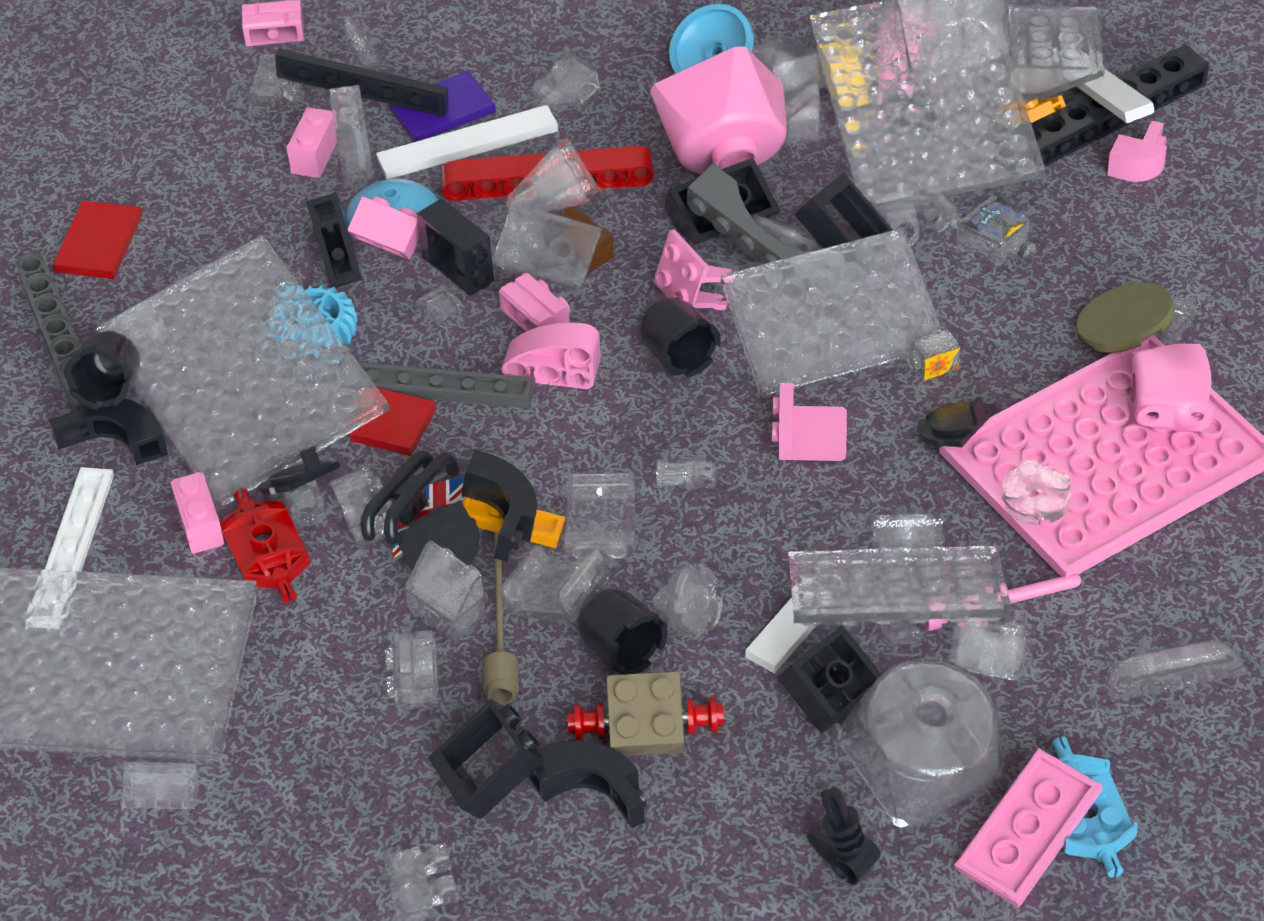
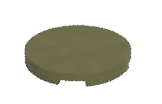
(1125, 317)

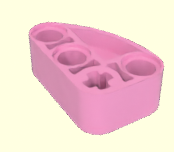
(556, 354)

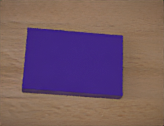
(466, 103)

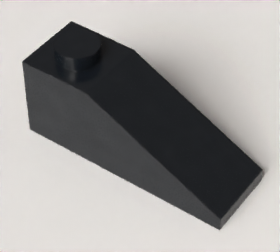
(334, 240)

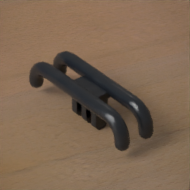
(407, 493)

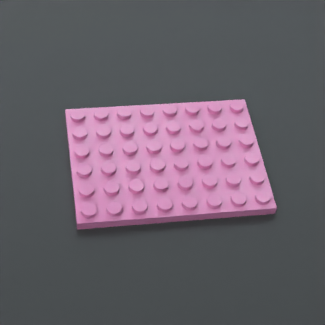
(1120, 472)

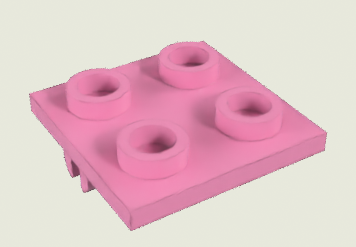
(683, 272)

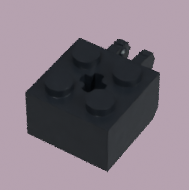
(811, 679)

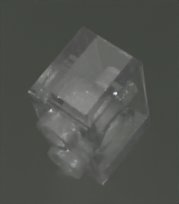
(352, 496)

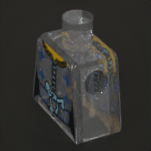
(996, 231)

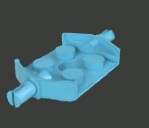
(1111, 827)

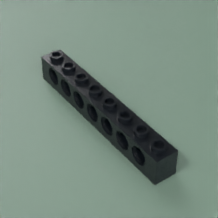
(1088, 121)

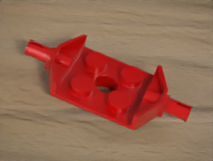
(269, 561)

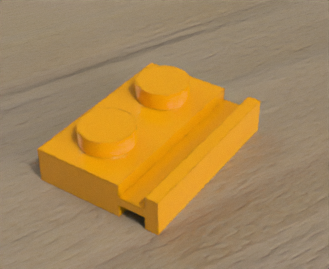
(1040, 108)

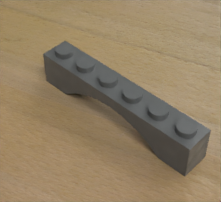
(719, 201)

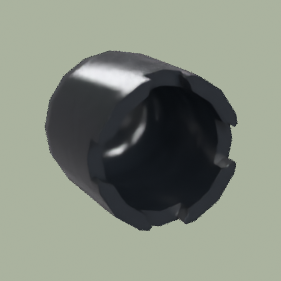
(679, 336)
(103, 370)
(621, 630)

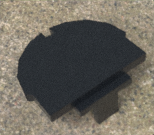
(955, 423)
(298, 475)
(446, 527)

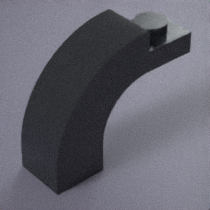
(125, 422)
(507, 491)
(590, 766)

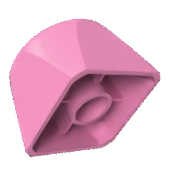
(723, 111)

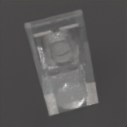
(566, 84)

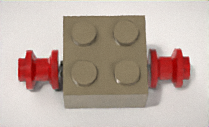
(645, 715)

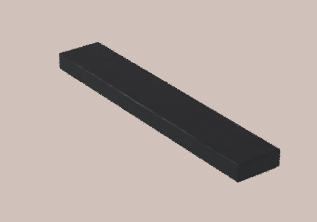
(372, 84)

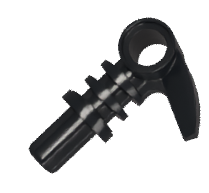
(847, 846)

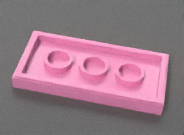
(1028, 827)

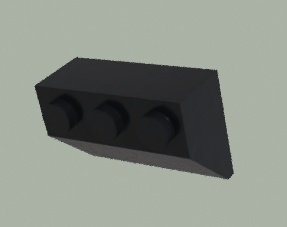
(752, 190)

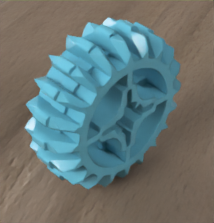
(336, 305)

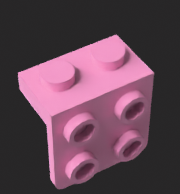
(808, 430)

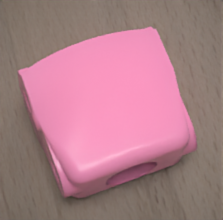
(1171, 386)

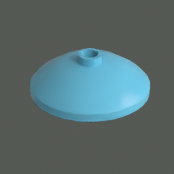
(707, 33)
(398, 193)

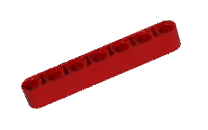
(501, 175)

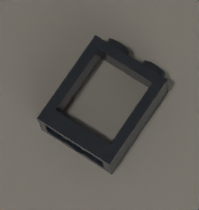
(850, 205)
(457, 247)
(467, 740)

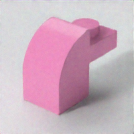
(1137, 158)

